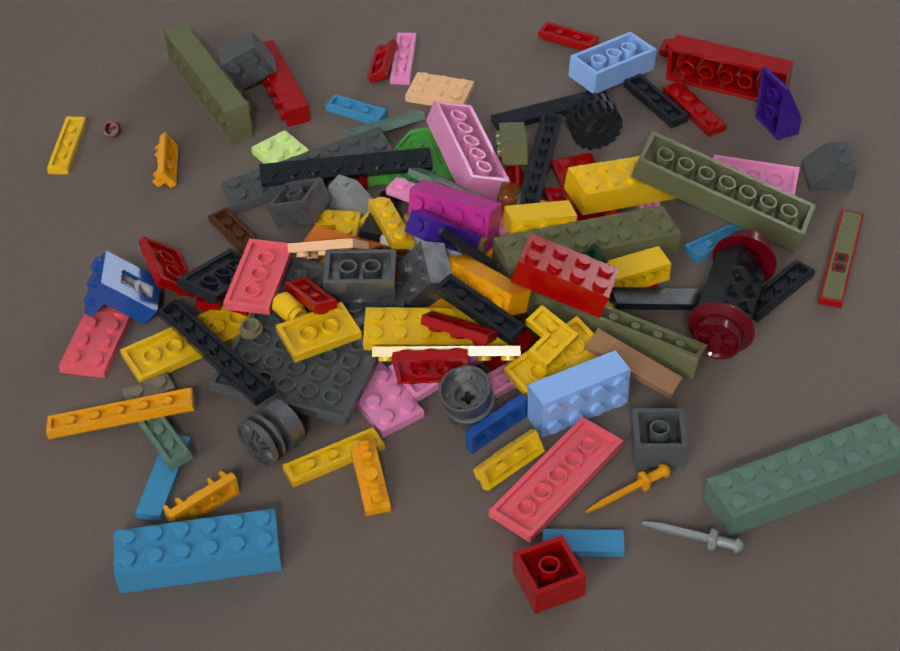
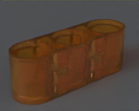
(508, 195)

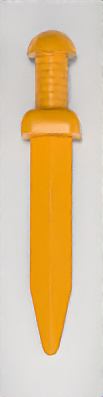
(643, 481)

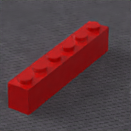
(285, 91)

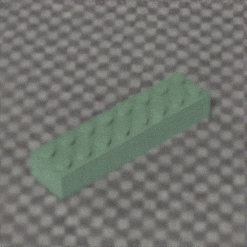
(804, 475)

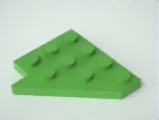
(413, 140)

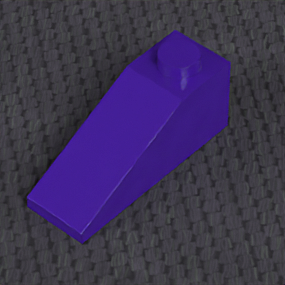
(425, 224)

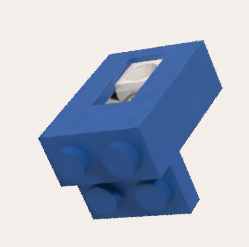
(121, 288)

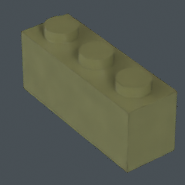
(512, 143)

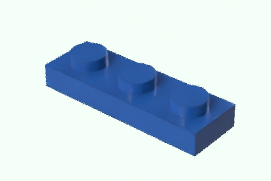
(496, 423)

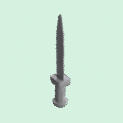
(713, 539)

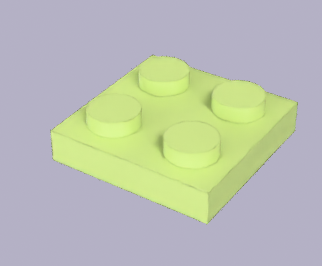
(278, 148)

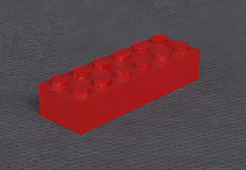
(722, 67)

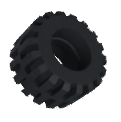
(588, 110)

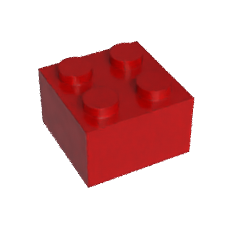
(549, 574)

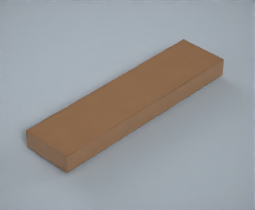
(642, 367)

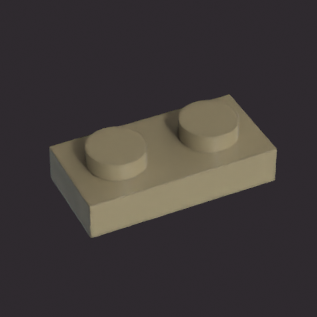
(152, 386)

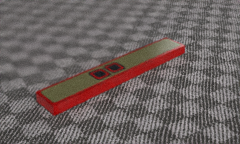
(841, 259)

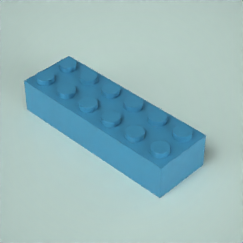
(196, 551)

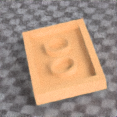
(430, 87)
(314, 249)

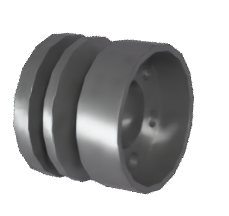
(465, 386)
(271, 432)

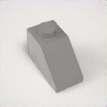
(348, 195)

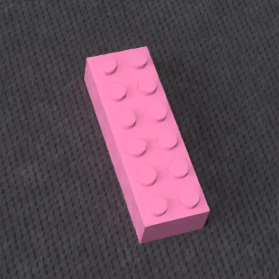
(466, 148)

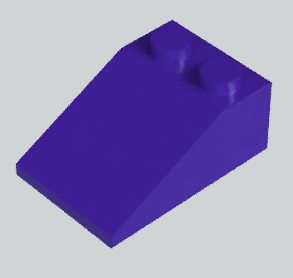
(776, 107)

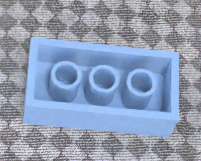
(612, 62)
(578, 392)

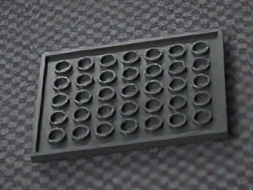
(318, 386)

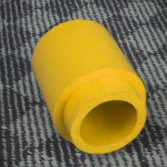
(287, 306)

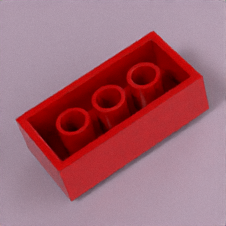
(565, 275)

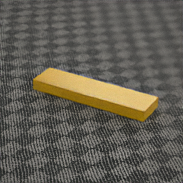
(67, 145)
(328, 458)

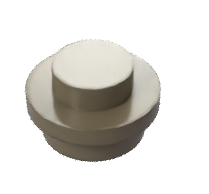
(250, 328)

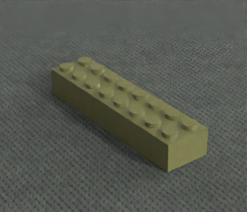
(209, 83)
(723, 191)
(614, 234)

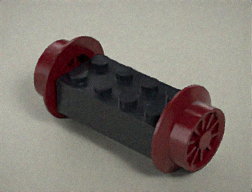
(731, 293)

